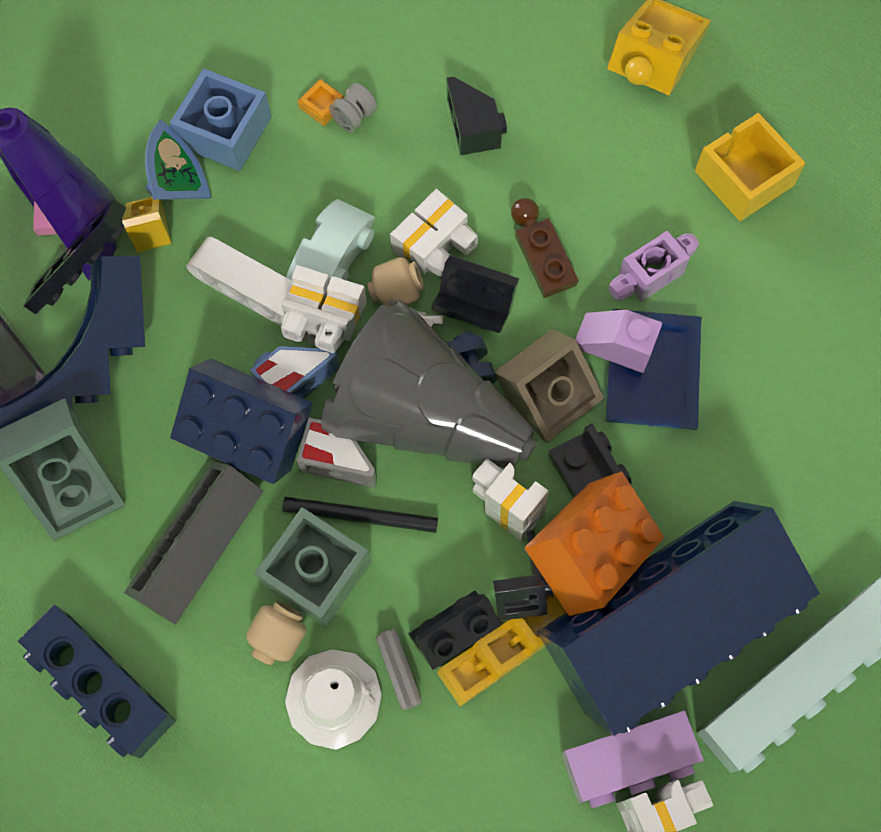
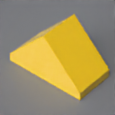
(146, 224)

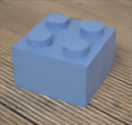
(222, 119)

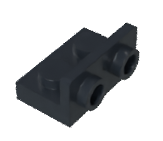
(475, 294)
(585, 460)
(455, 629)

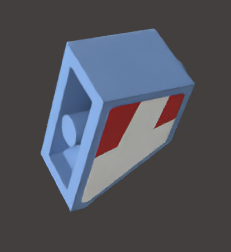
(296, 368)

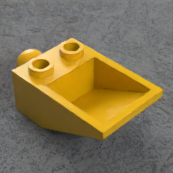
(657, 45)

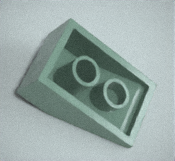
(57, 470)

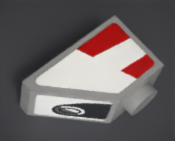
(334, 457)

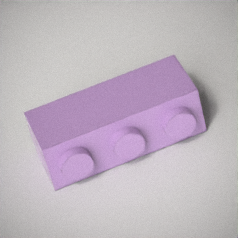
(632, 759)

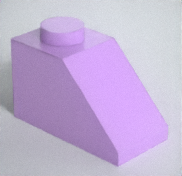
(619, 337)

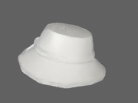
(333, 715)

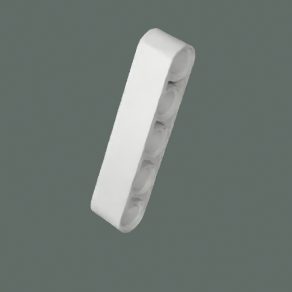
(243, 280)

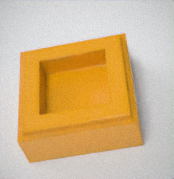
(317, 101)

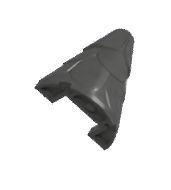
(421, 396)

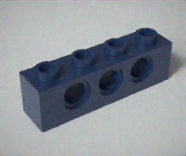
(147, 717)

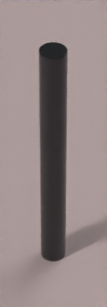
(361, 514)

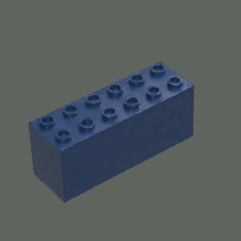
(681, 615)

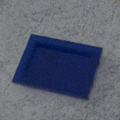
(670, 383)

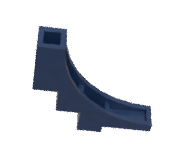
(110, 322)

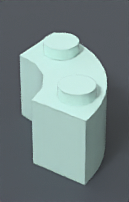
(337, 241)

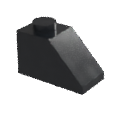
(474, 118)

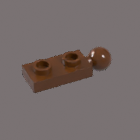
(542, 249)

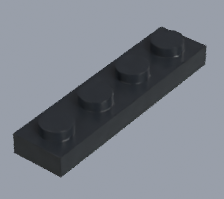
(82, 250)

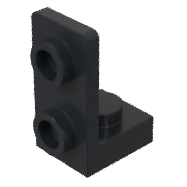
(522, 595)

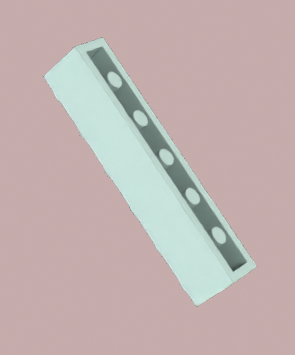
(798, 684)

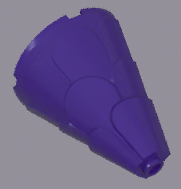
(52, 178)

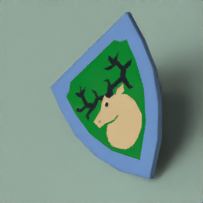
(172, 167)

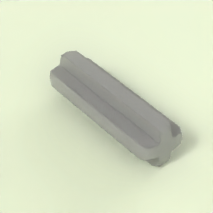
(398, 669)

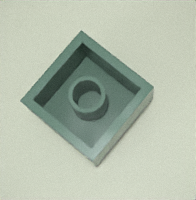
(313, 566)

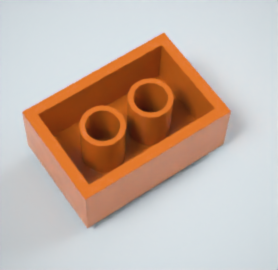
(595, 544)

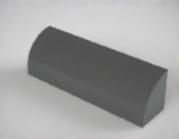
(194, 541)

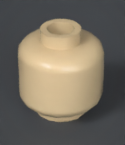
(396, 280)
(276, 633)

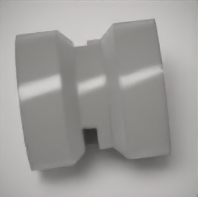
(353, 107)

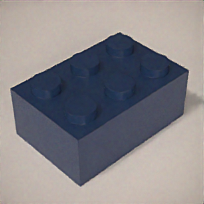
(241, 420)

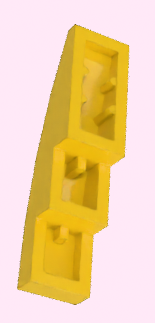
(497, 654)

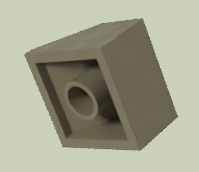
(550, 384)

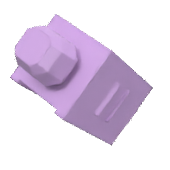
(633, 277)

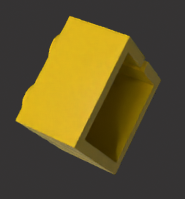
(755, 169)

